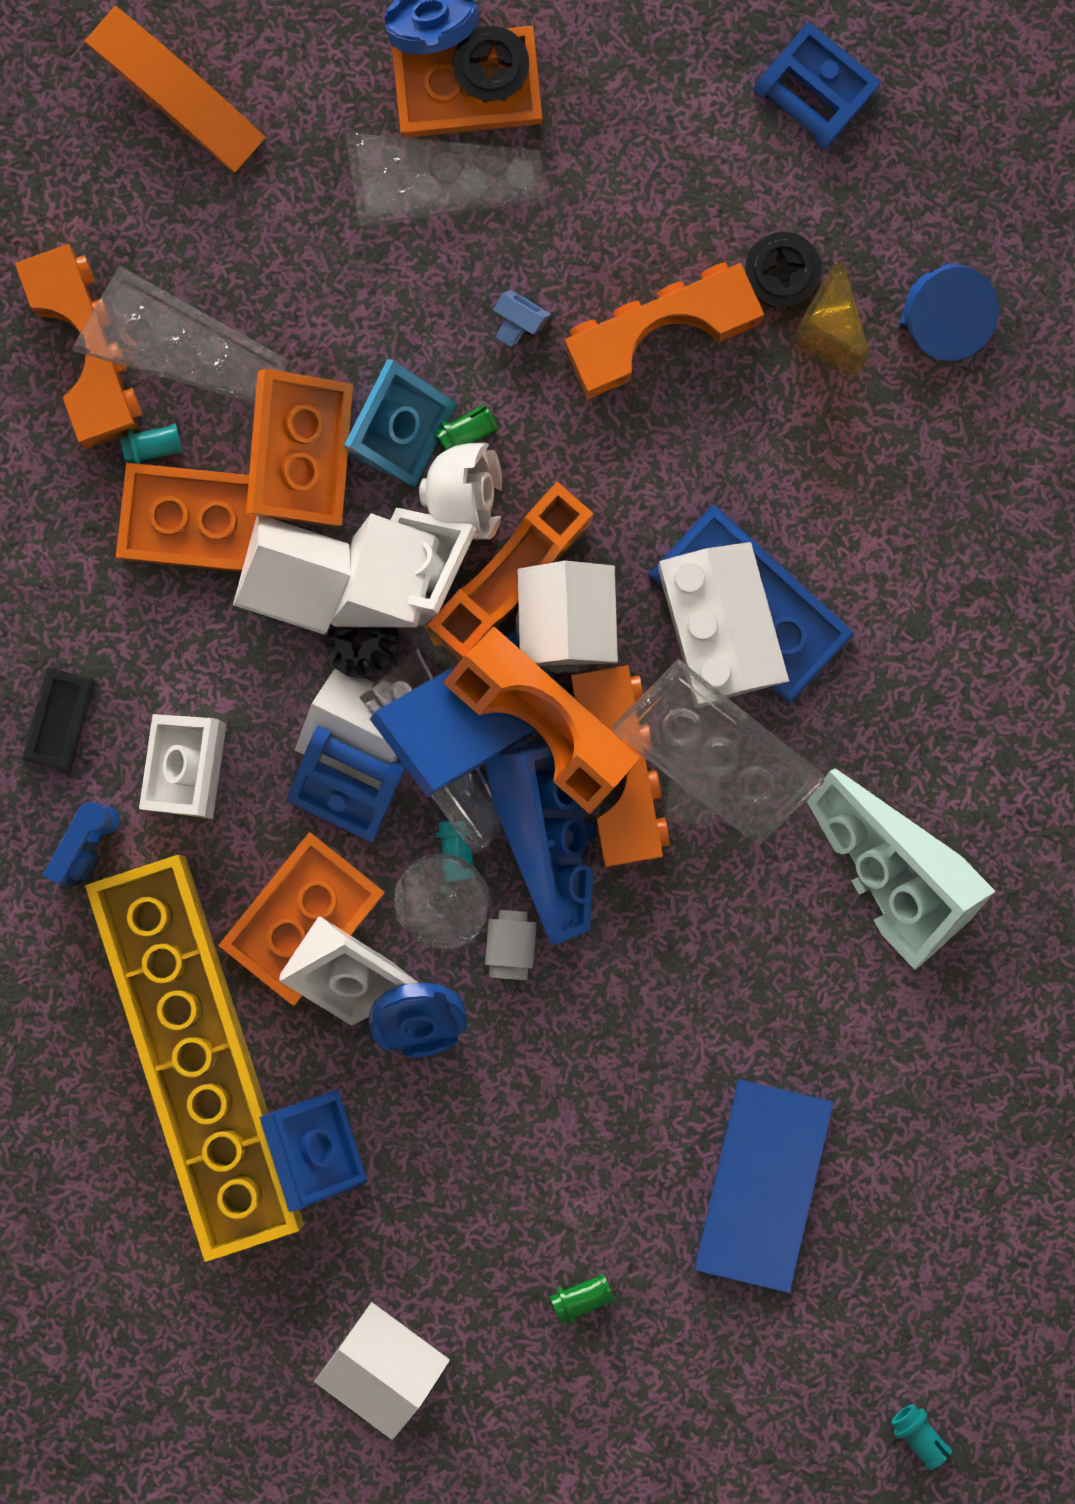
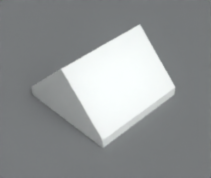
(439, 565)
(293, 574)
(384, 576)
(568, 613)
(346, 716)
(183, 765)
(340, 972)
(382, 1371)

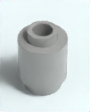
(510, 945)

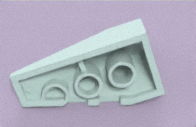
(911, 874)

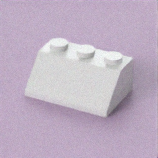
(723, 618)

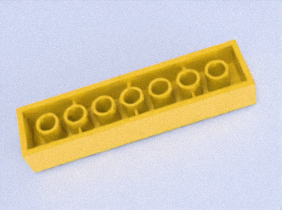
(192, 1054)

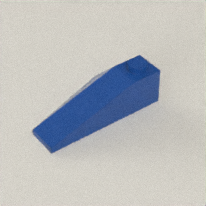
(545, 836)

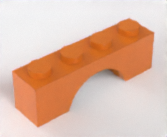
(717, 304)
(98, 402)
(493, 593)
(505, 680)
(630, 827)

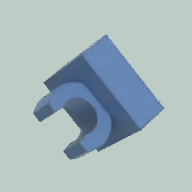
(519, 316)

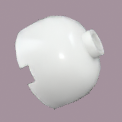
(463, 486)

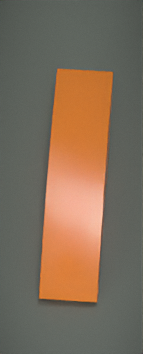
(174, 89)

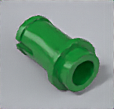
(466, 429)
(581, 1298)

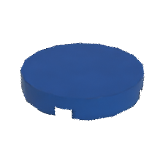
(430, 24)
(951, 312)
(418, 1019)

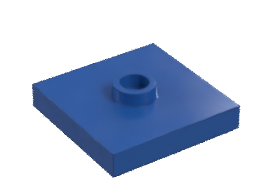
(313, 1150)

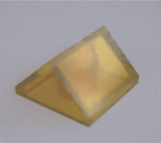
(833, 325)

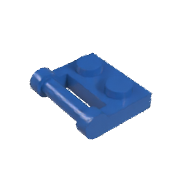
(826, 73)
(342, 797)
(75, 853)

